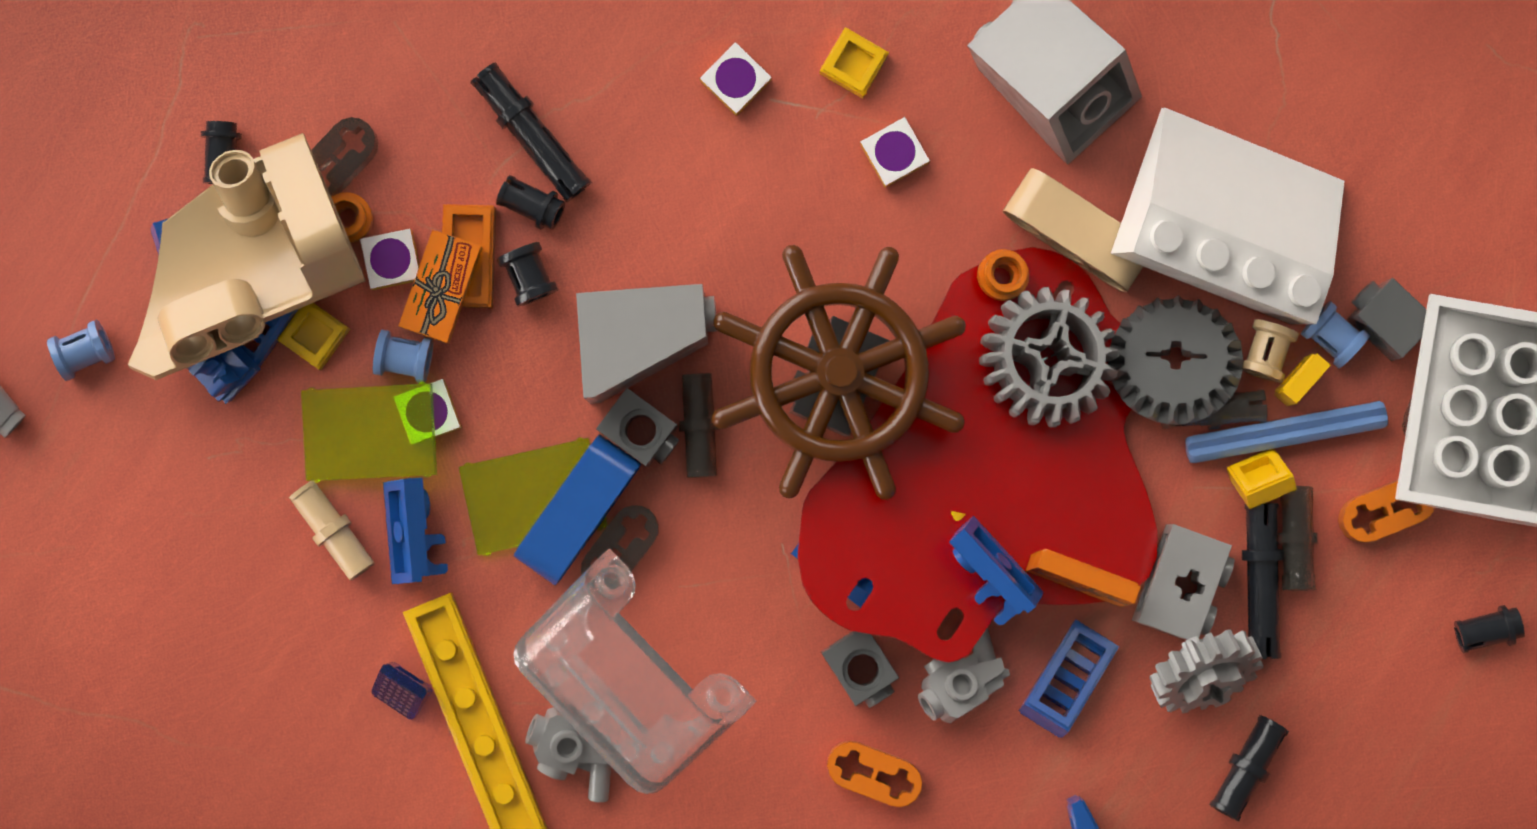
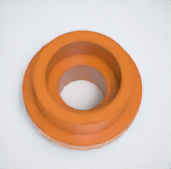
(364, 217)
(1013, 264)

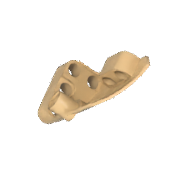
(243, 256)

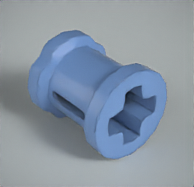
(1336, 335)
(80, 350)
(402, 356)

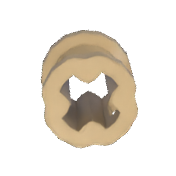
(1272, 367)

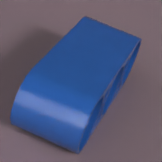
(577, 510)

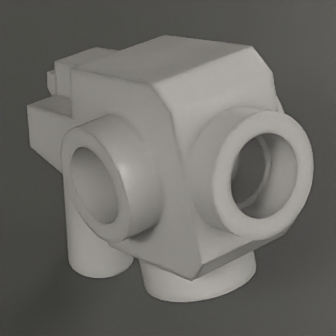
(962, 684)
(564, 750)

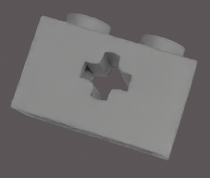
(1160, 599)

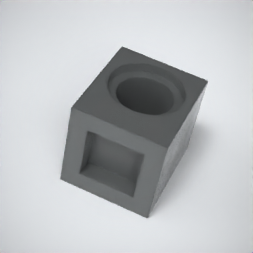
(1390, 317)
(625, 410)
(840, 654)

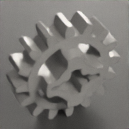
(1206, 671)

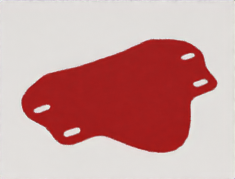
(1024, 482)

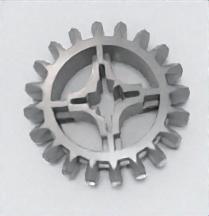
(1070, 361)

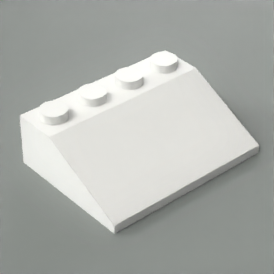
(1233, 220)
(1474, 413)

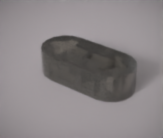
(353, 162)
(616, 531)

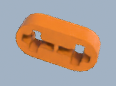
(1383, 526)
(869, 785)

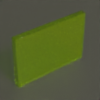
(369, 432)
(514, 490)

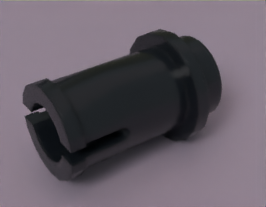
(220, 138)
(531, 202)
(1489, 629)

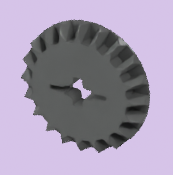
(1185, 393)

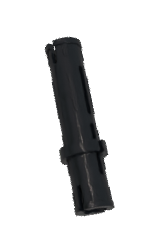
(524, 124)
(1263, 578)

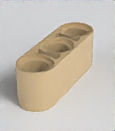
(1071, 227)

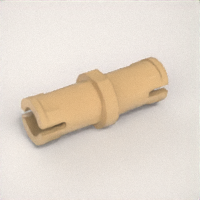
(331, 530)

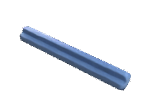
(1286, 432)

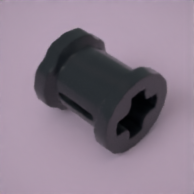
(527, 274)

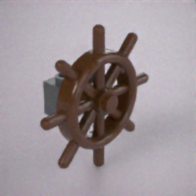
(839, 373)

